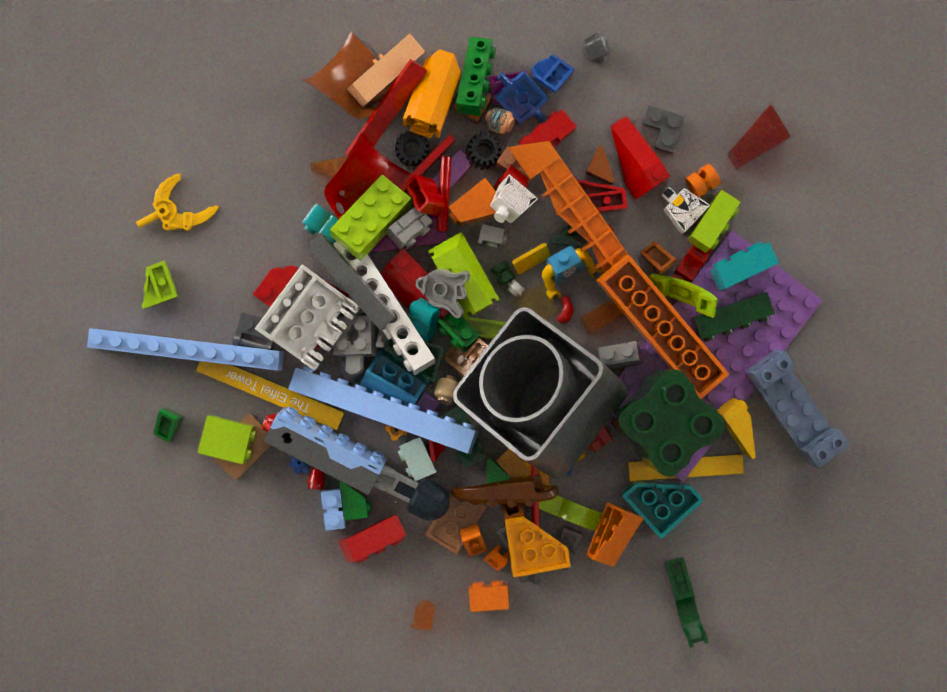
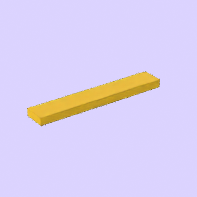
(705, 467)

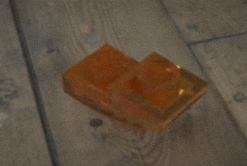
(601, 316)

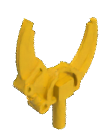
(167, 210)

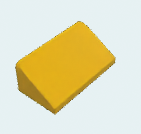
(531, 258)

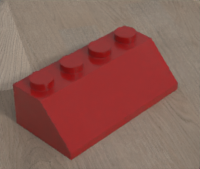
(401, 278)

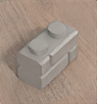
(408, 228)
(620, 355)

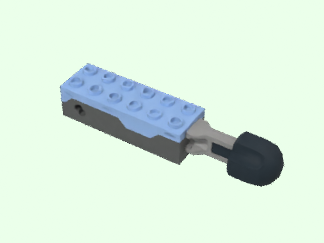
(351, 462)

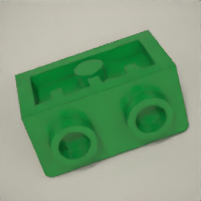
(458, 330)

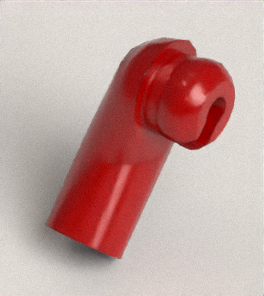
(567, 311)

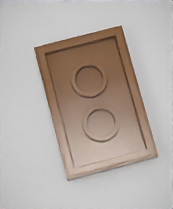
(258, 448)
(447, 528)

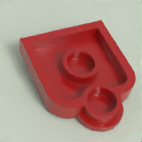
(274, 284)

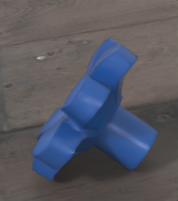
(298, 466)

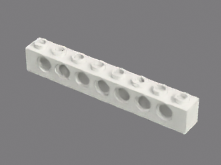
(424, 357)

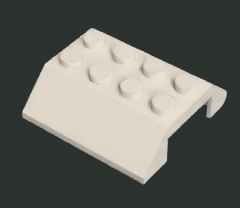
(306, 316)

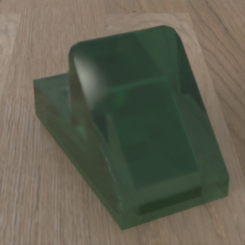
(564, 239)

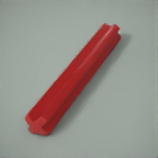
(444, 189)

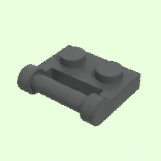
(247, 325)

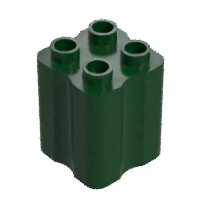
(667, 421)

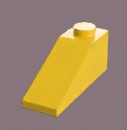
(739, 425)

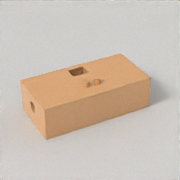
(385, 70)

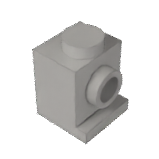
(492, 236)

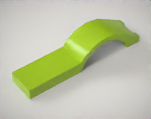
(572, 512)

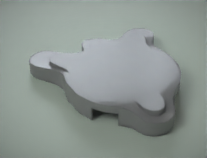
(444, 289)

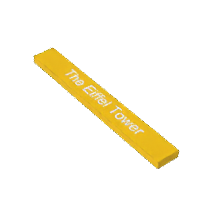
(272, 392)

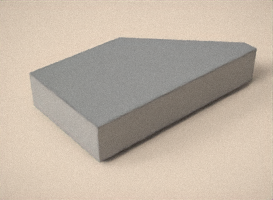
(381, 339)

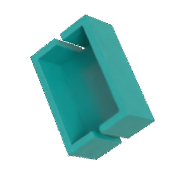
(743, 265)

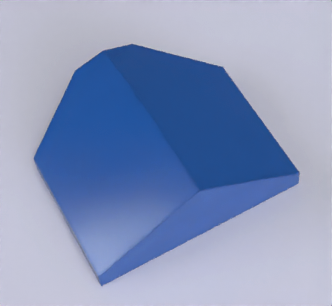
(552, 73)

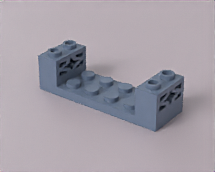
(795, 409)

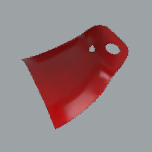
(358, 174)

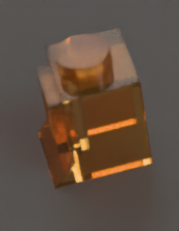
(423, 615)

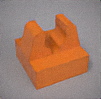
(495, 559)

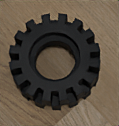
(488, 141)
(403, 156)

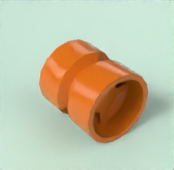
(705, 179)

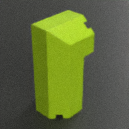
(458, 257)

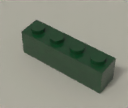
(733, 316)

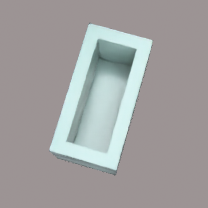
(417, 459)

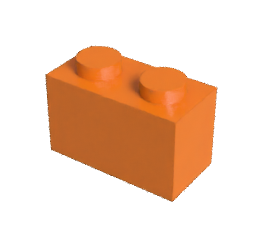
(488, 596)

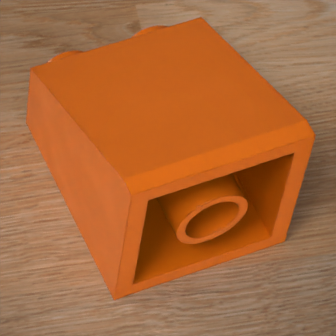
(473, 205)

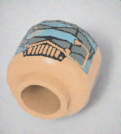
(499, 120)

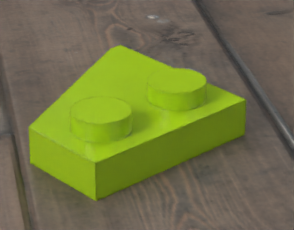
(158, 285)

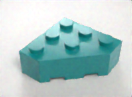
(661, 503)

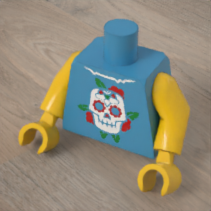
(564, 265)

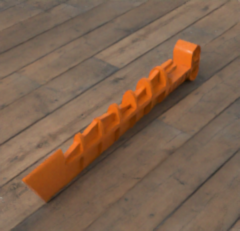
(570, 201)

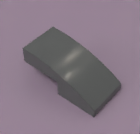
(570, 538)

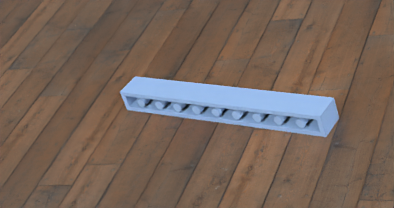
(185, 349)
(383, 410)

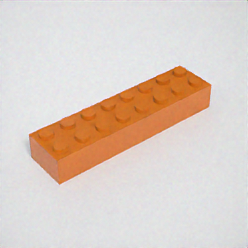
(661, 325)

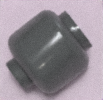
(596, 48)

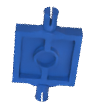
(522, 97)

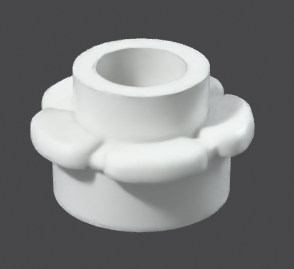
(515, 288)

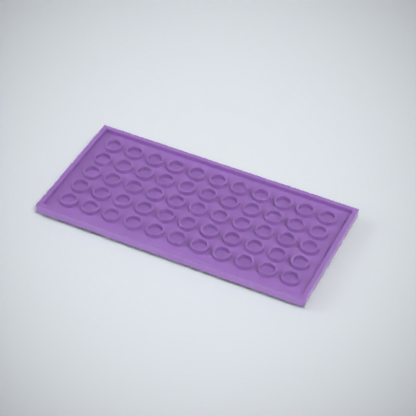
(743, 347)

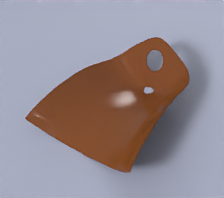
(342, 72)

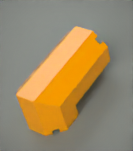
(433, 95)

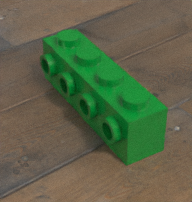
(475, 76)

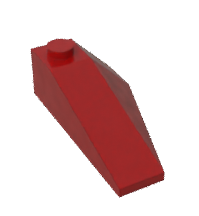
(638, 161)

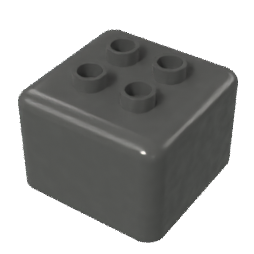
(540, 395)

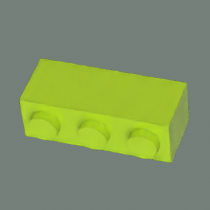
(714, 221)

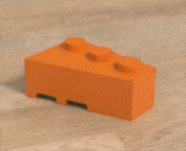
(613, 534)

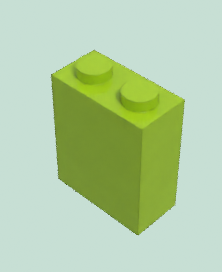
(227, 439)

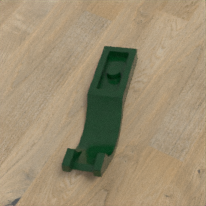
(685, 601)

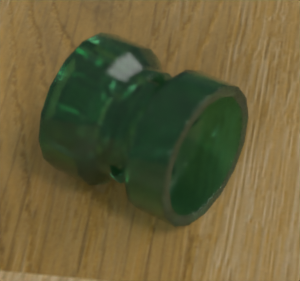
(505, 276)

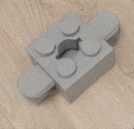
(356, 341)

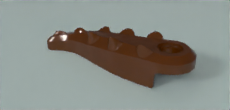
(508, 492)

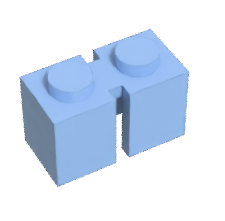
(333, 517)

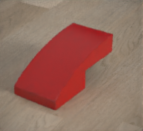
(692, 263)

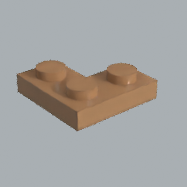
(464, 360)

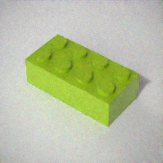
(370, 217)

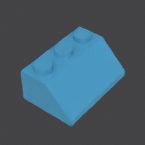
(392, 380)

